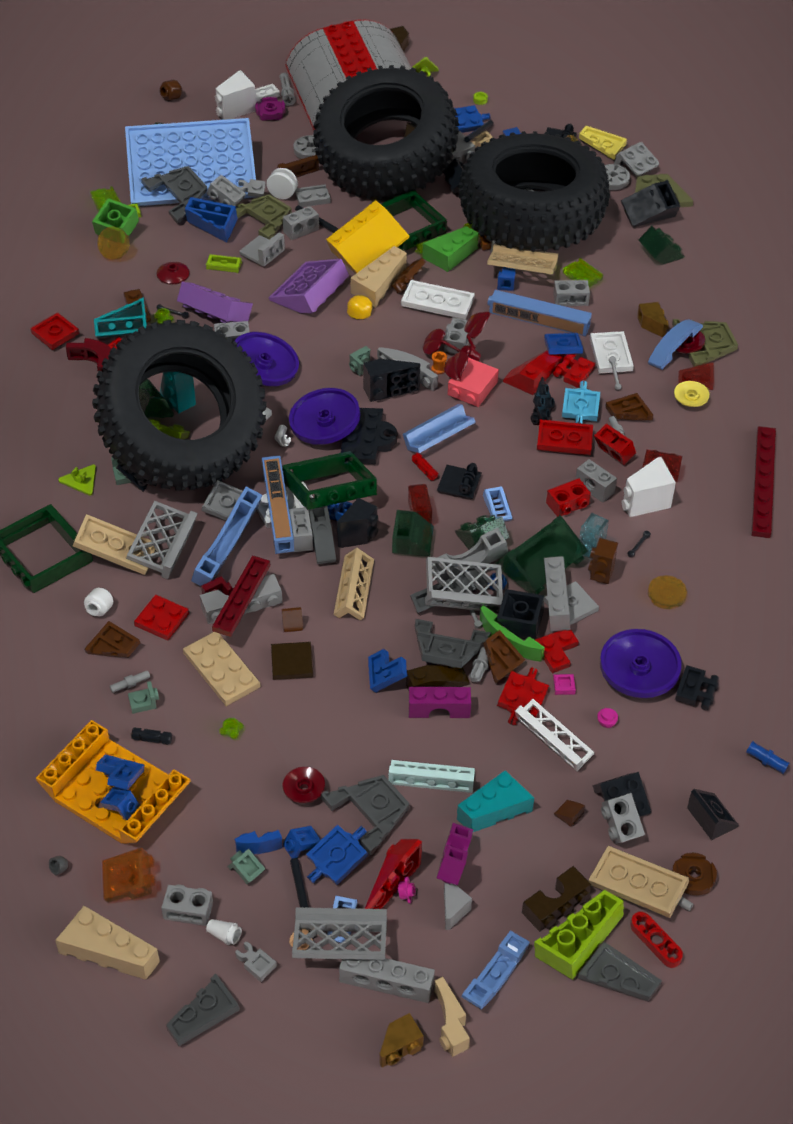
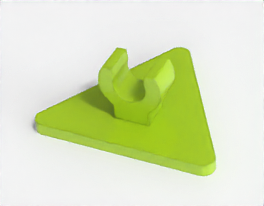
(426, 66)
(80, 480)

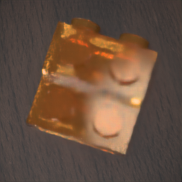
(128, 875)

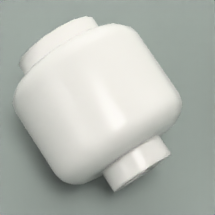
(98, 602)

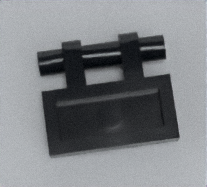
(690, 687)

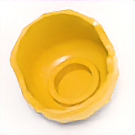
(359, 307)

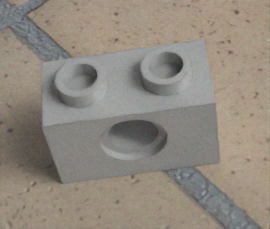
(597, 480)

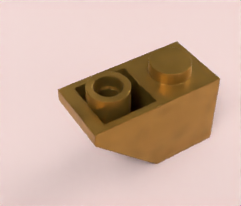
(652, 318)
(401, 1039)

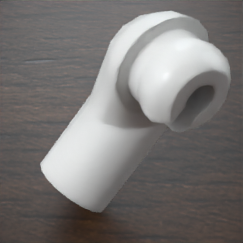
(280, 436)

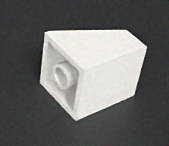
(235, 97)
(649, 489)

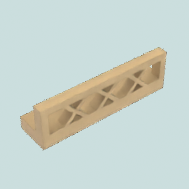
(350, 580)

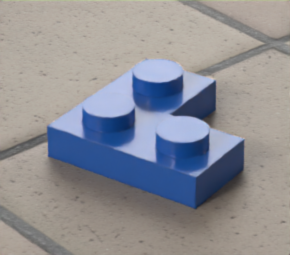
(384, 673)
(121, 771)

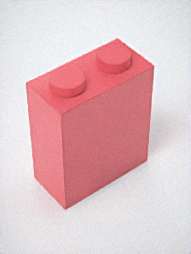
(475, 383)

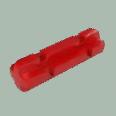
(425, 466)

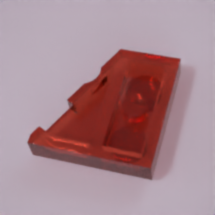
(703, 374)

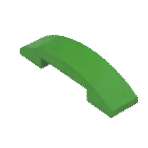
(528, 649)

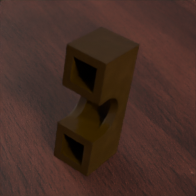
(544, 911)

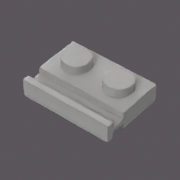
(312, 195)

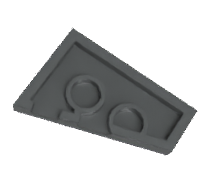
(619, 973)
(206, 1010)

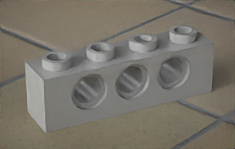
(388, 977)

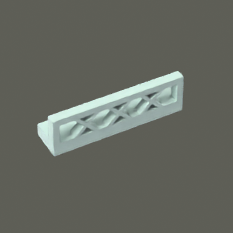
(431, 776)

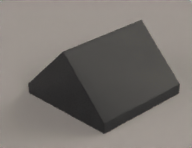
(710, 813)

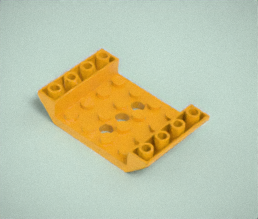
(78, 787)

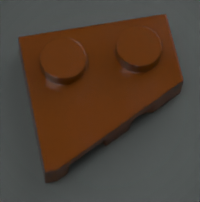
(630, 408)
(501, 656)

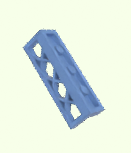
(437, 429)

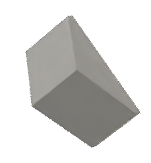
(456, 904)

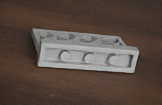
(178, 540)
(459, 599)
(340, 921)

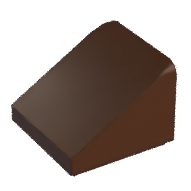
(292, 619)
(570, 812)

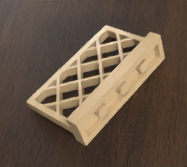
(524, 260)

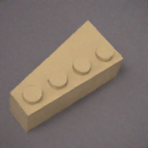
(379, 275)
(103, 942)

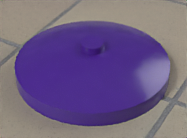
(272, 356)
(324, 416)
(640, 663)

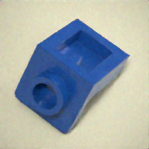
(121, 801)
(299, 840)

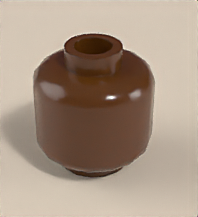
(171, 90)

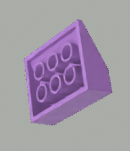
(310, 285)

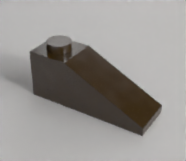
(436, 677)

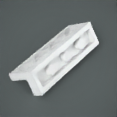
(551, 737)

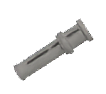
(287, 92)

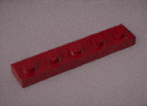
(241, 596)

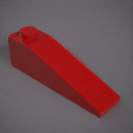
(528, 375)
(399, 863)

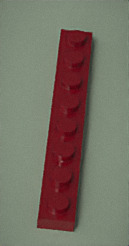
(763, 482)

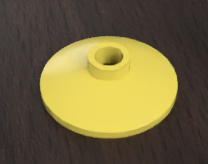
(691, 393)

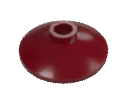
(173, 273)
(692, 344)
(303, 778)

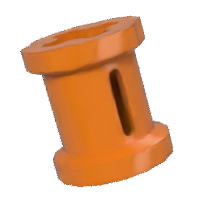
(439, 359)

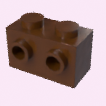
(603, 560)

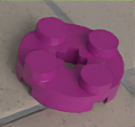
(270, 109)

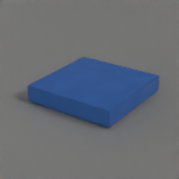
(563, 343)

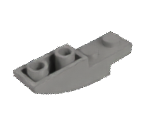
(427, 377)

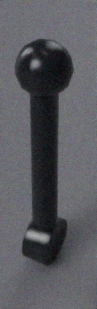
(185, 315)
(646, 534)

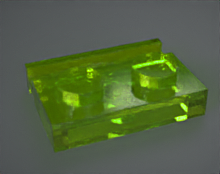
(101, 195)
(583, 271)

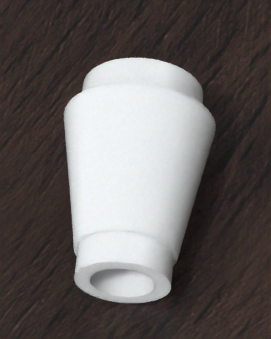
(224, 931)

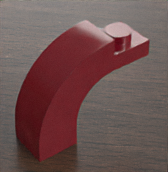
(90, 350)

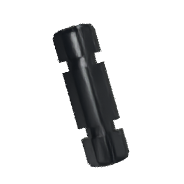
(151, 735)

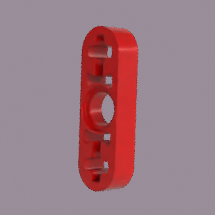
(658, 949)

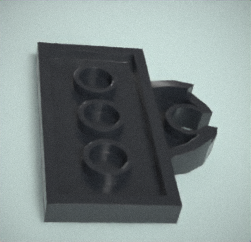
(370, 436)

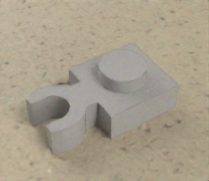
(254, 188)
(257, 963)

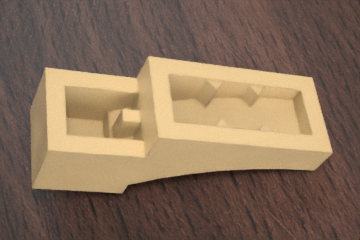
(452, 1034)

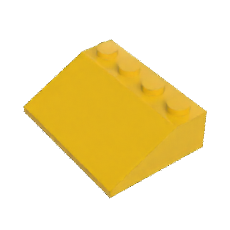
(366, 237)

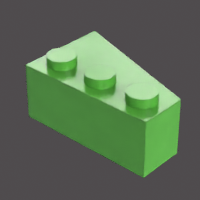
(451, 248)

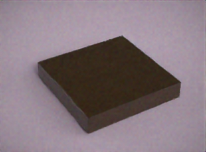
(291, 660)

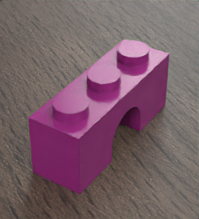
(453, 699)
(454, 854)

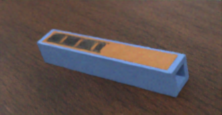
(540, 312)
(278, 504)

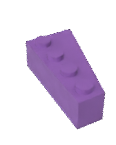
(213, 303)

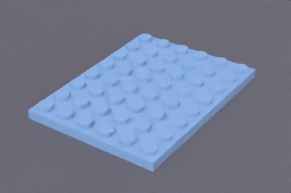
(204, 146)

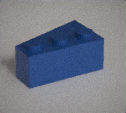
(212, 217)

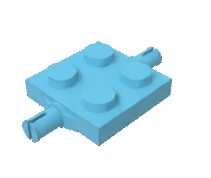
(581, 404)

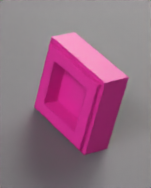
(564, 684)

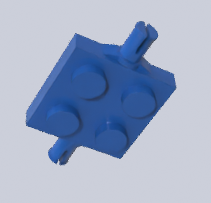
(470, 118)
(337, 854)

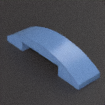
(671, 341)
(497, 971)

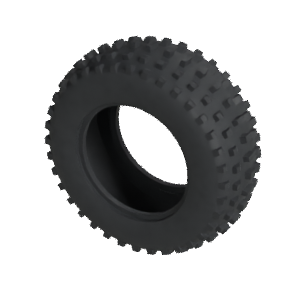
(380, 97)
(562, 213)
(209, 359)

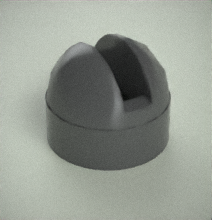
(58, 865)

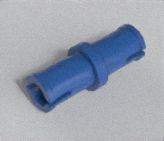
(767, 757)

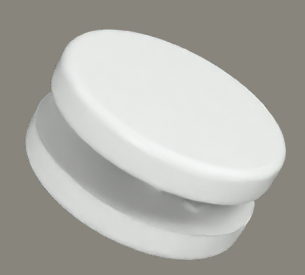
(282, 183)

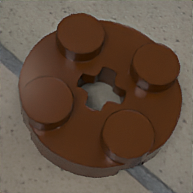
(698, 863)

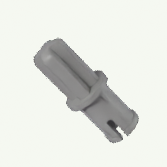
(479, 666)

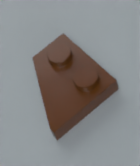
(112, 642)

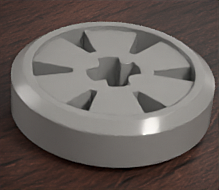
(304, 147)
(618, 176)

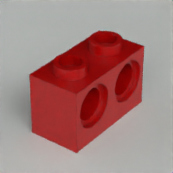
(615, 444)
(568, 497)

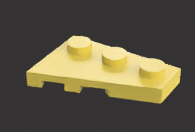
(603, 141)

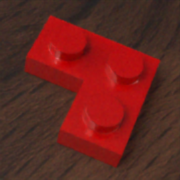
(555, 645)

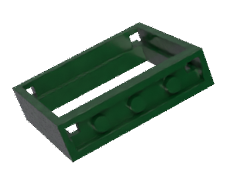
(414, 200)
(324, 466)
(26, 526)

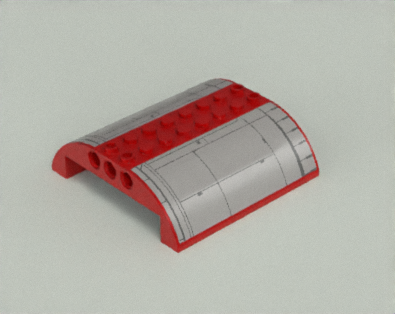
(335, 53)

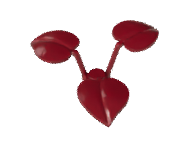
(455, 365)

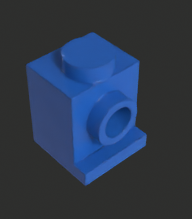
(506, 279)

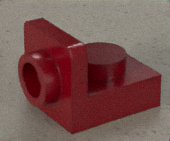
(217, 584)

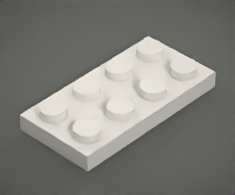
(437, 299)

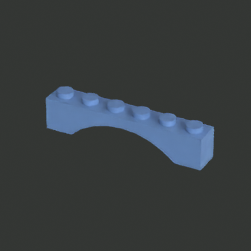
(227, 538)

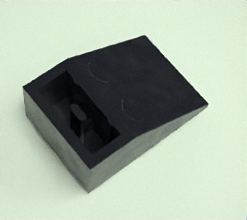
(651, 204)
(390, 378)

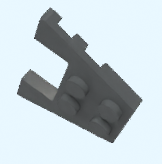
(182, 184)
(445, 649)
(377, 802)

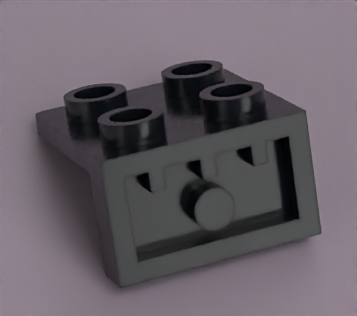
(624, 785)

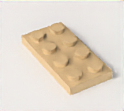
(110, 543)
(221, 668)
(639, 881)

